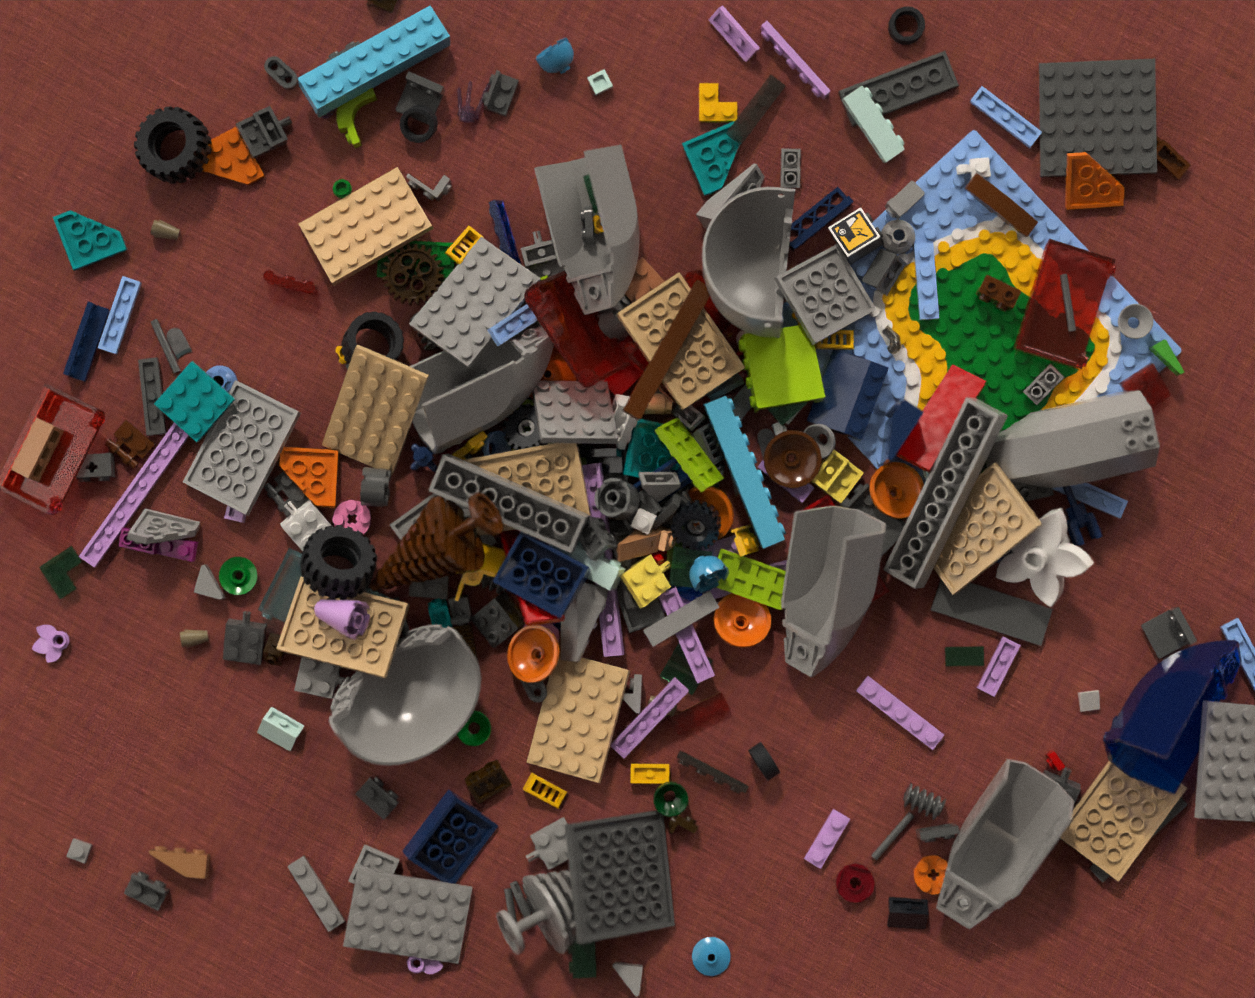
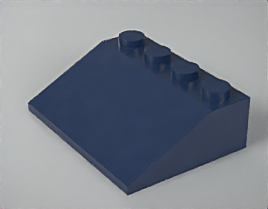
(850, 394)
(900, 422)
(542, 574)
(449, 838)

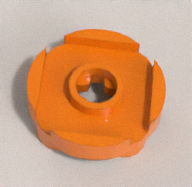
(922, 870)

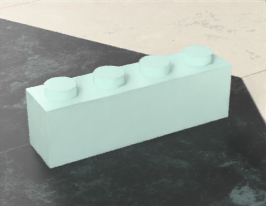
(873, 124)
(603, 570)

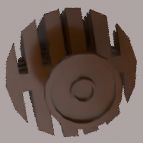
(440, 543)

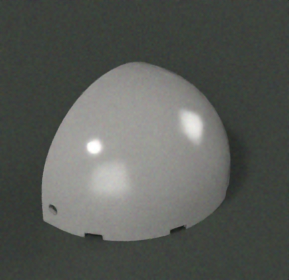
(745, 253)
(417, 706)

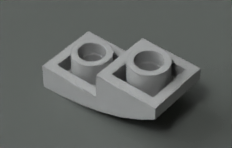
(790, 168)
(1043, 384)

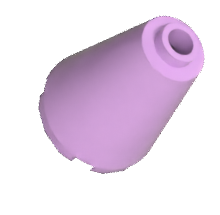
(345, 616)

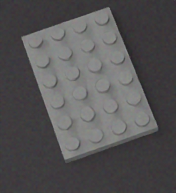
(472, 301)
(242, 448)
(1226, 762)
(407, 916)

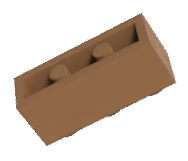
(37, 450)

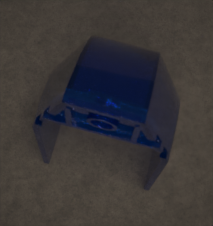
(1162, 718)

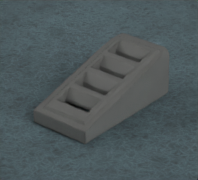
(706, 438)

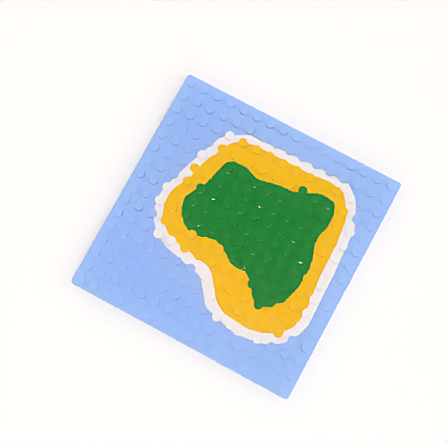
(975, 333)

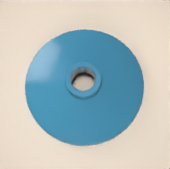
(708, 946)

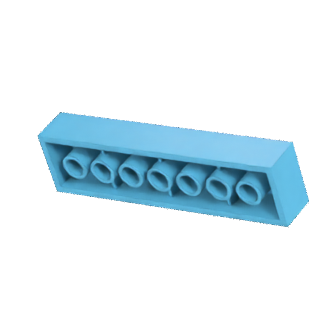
(374, 61)
(744, 473)

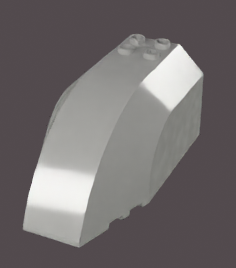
(601, 269)
(453, 415)
(1079, 442)
(828, 582)
(1003, 842)

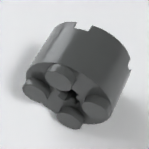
(610, 323)
(375, 487)
(617, 499)

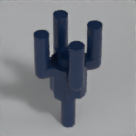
(423, 458)
(1079, 518)

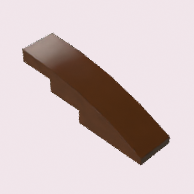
(1170, 159)
(1001, 205)

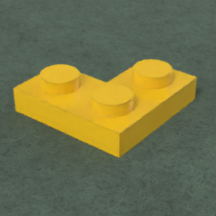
(710, 109)
(472, 446)

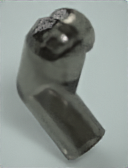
(895, 343)

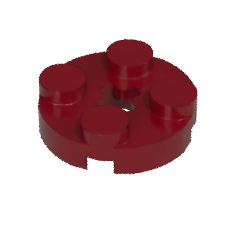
(845, 888)

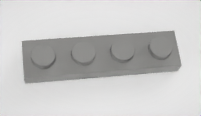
(316, 893)

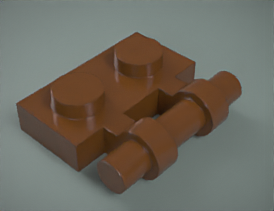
(134, 440)

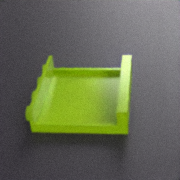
(781, 369)

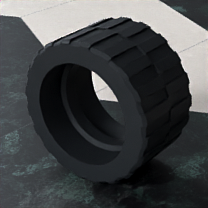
(378, 322)

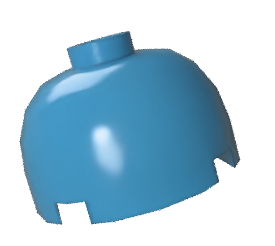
(556, 57)
(707, 572)

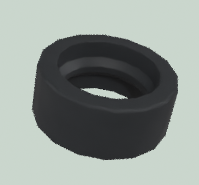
(904, 40)
(408, 134)
(764, 761)

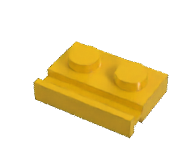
(745, 541)

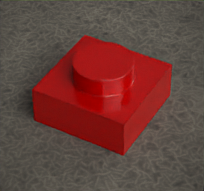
(1054, 761)

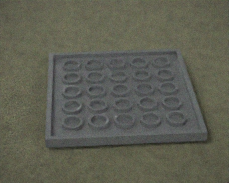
(1098, 111)
(619, 876)

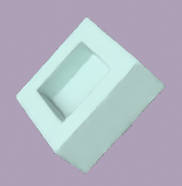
(600, 82)

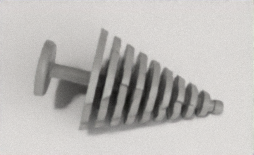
(551, 910)

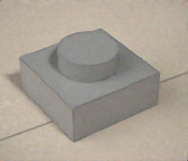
(79, 850)

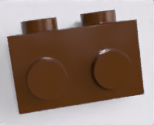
(998, 293)

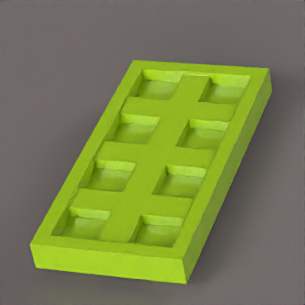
(689, 454)
(752, 579)

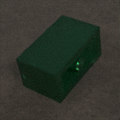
(583, 960)

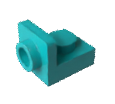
(439, 612)

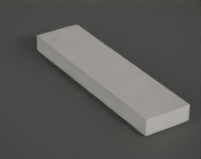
(681, 618)

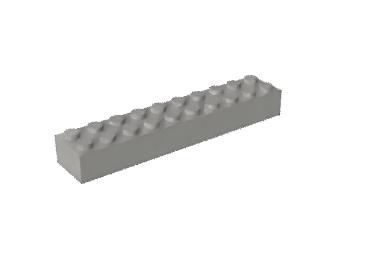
(945, 492)

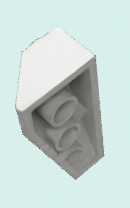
(749, 179)
(580, 620)

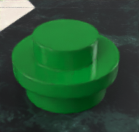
(342, 188)

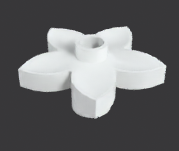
(1045, 559)

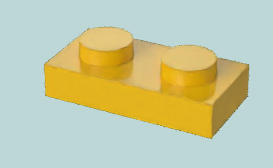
(649, 773)

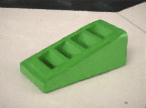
(1165, 354)

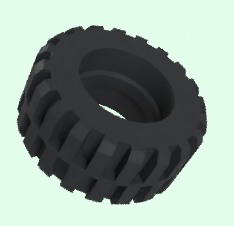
(153, 133)
(333, 581)

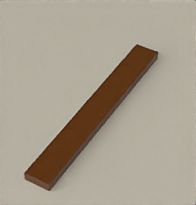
(667, 350)

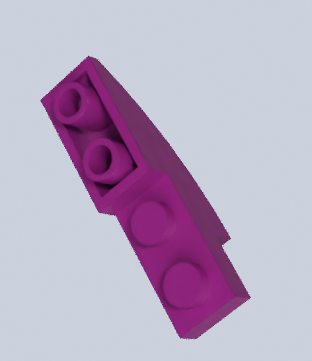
(178, 548)

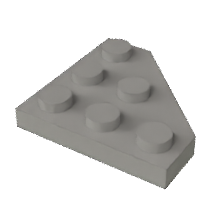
(161, 527)

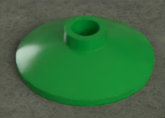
(228, 573)

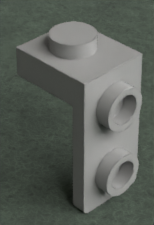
(442, 187)
(904, 200)

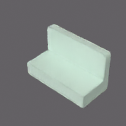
(280, 728)

